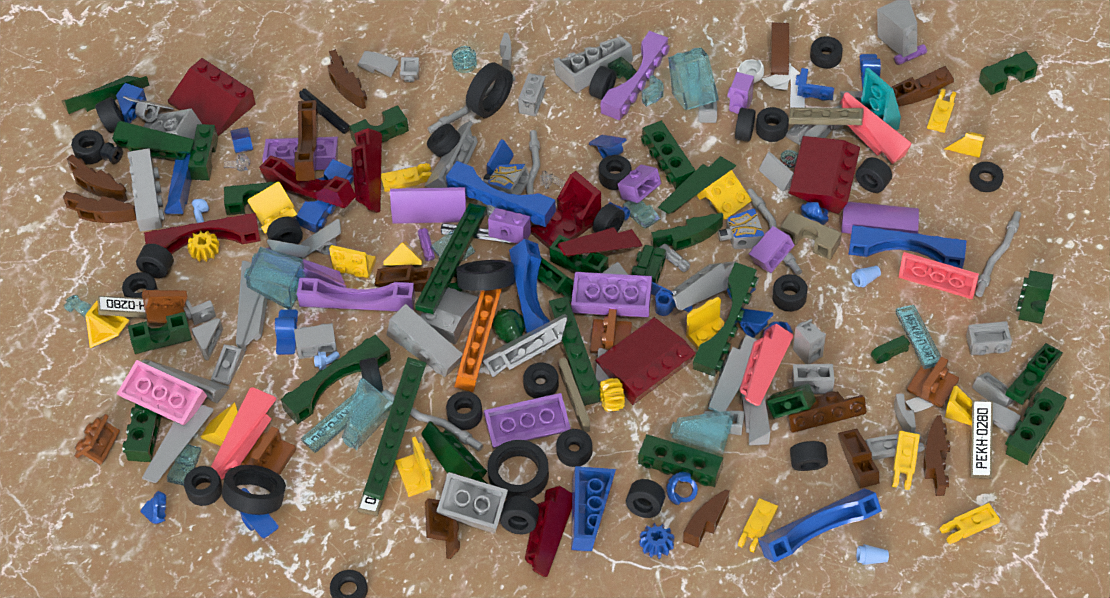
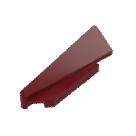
(367, 168)
(600, 241)
(549, 529)

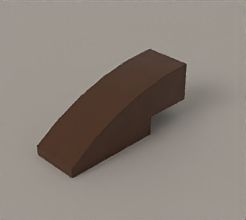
(780, 48)
(403, 274)
(859, 458)
(706, 519)

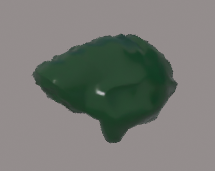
(508, 325)

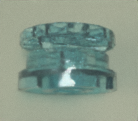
(464, 58)

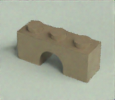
(799, 227)

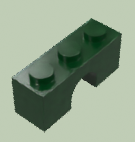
(995, 77)
(393, 124)
(200, 159)
(237, 196)
(592, 263)
(1033, 296)
(173, 332)

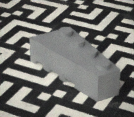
(579, 68)
(146, 190)
(423, 341)

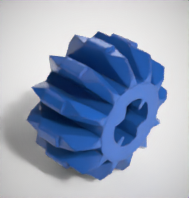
(656, 540)

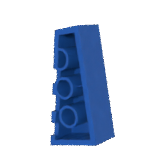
(589, 498)

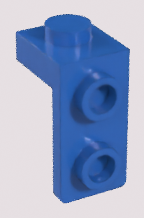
(810, 90)

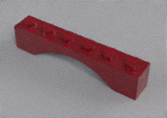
(332, 191)
(240, 228)

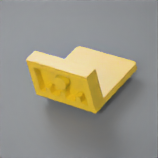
(726, 195)
(271, 205)
(352, 261)
(704, 322)
(415, 470)

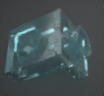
(653, 92)

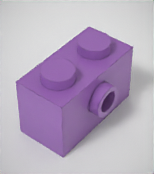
(741, 92)
(639, 183)
(509, 226)
(771, 249)

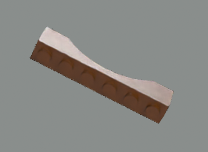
(307, 141)

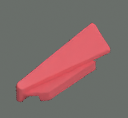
(877, 133)
(764, 362)
(244, 431)

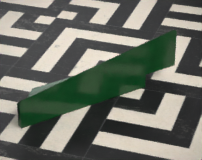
(555, 279)

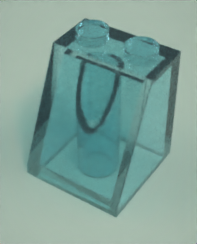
(692, 78)
(275, 276)
(366, 414)
(704, 431)

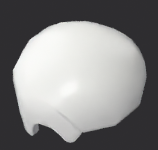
(753, 68)

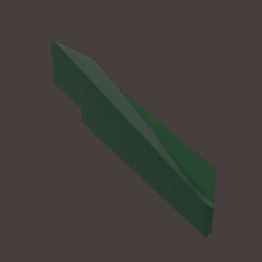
(91, 98)
(160, 143)
(696, 183)
(452, 453)

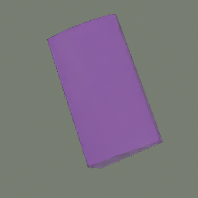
(286, 147)
(427, 205)
(880, 216)
(600, 292)
(527, 420)

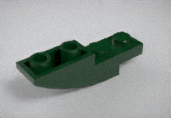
(695, 232)
(1035, 374)

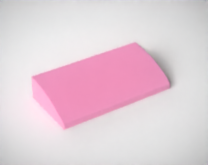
(161, 393)

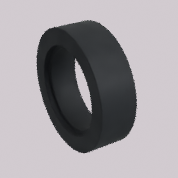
(480, 84)
(485, 275)
(525, 449)
(249, 502)

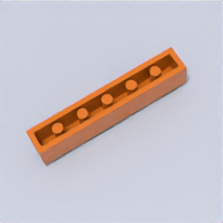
(477, 340)

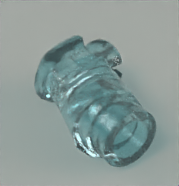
(80, 306)

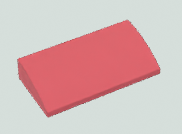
(938, 275)

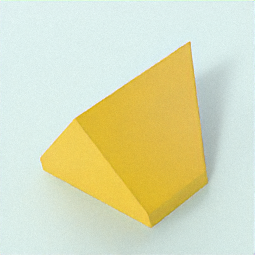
(970, 144)
(403, 255)
(103, 327)
(959, 407)
(220, 425)

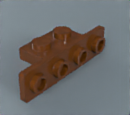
(826, 410)
(441, 527)

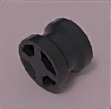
(111, 153)

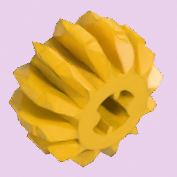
(203, 246)
(612, 394)

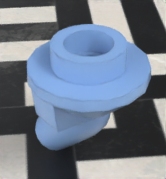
(200, 206)
(321, 360)

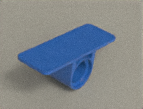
(870, 61)
(241, 140)
(608, 145)
(664, 300)
(754, 321)
(285, 333)
(263, 524)

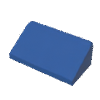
(500, 156)

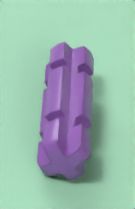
(920, 51)
(426, 244)

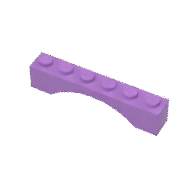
(618, 99)
(318, 293)

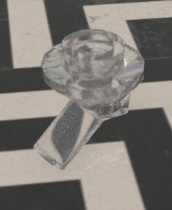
(242, 163)
(546, 180)

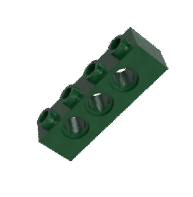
(667, 153)
(142, 449)
(1023, 449)
(675, 452)

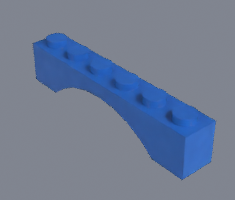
(537, 206)
(868, 241)
(526, 263)
(844, 511)

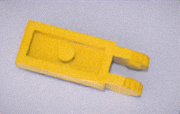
(941, 112)
(406, 177)
(905, 457)
(758, 523)
(970, 523)

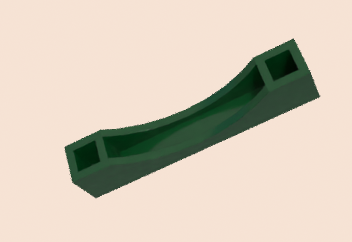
(576, 352)
(710, 353)
(302, 400)

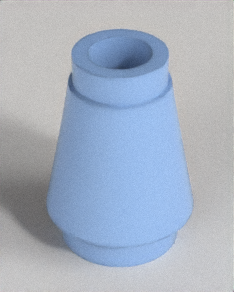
(864, 276)
(871, 555)

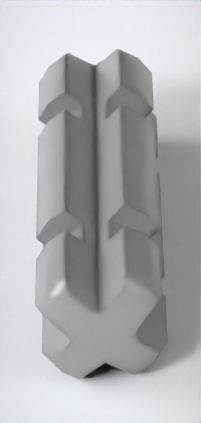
(675, 258)

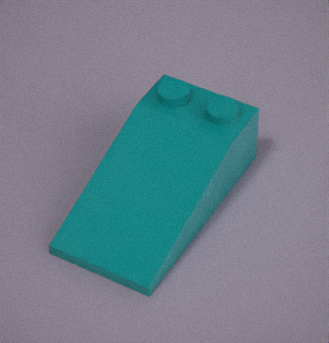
(880, 99)

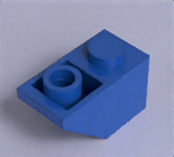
(126, 106)

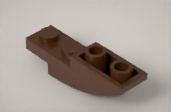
(346, 82)
(925, 87)
(96, 182)
(102, 211)
(935, 456)

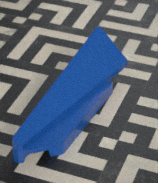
(179, 187)

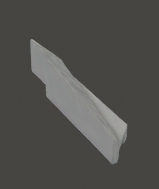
(461, 153)
(703, 284)
(250, 312)
(525, 346)
(731, 375)
(213, 389)
(756, 422)
(174, 443)

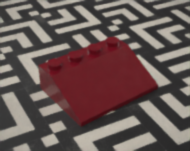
(212, 96)
(824, 172)
(646, 359)

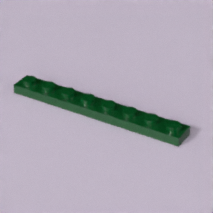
(450, 258)
(394, 429)

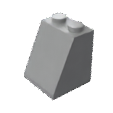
(898, 27)

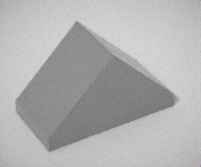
(207, 336)

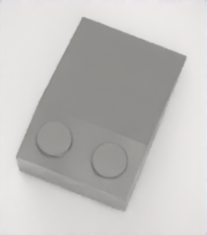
(177, 123)
(452, 314)
(472, 502)

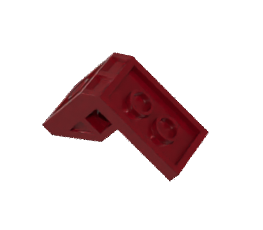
(574, 213)

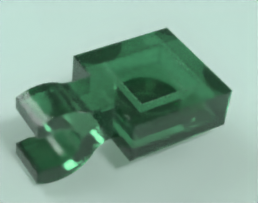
(622, 68)

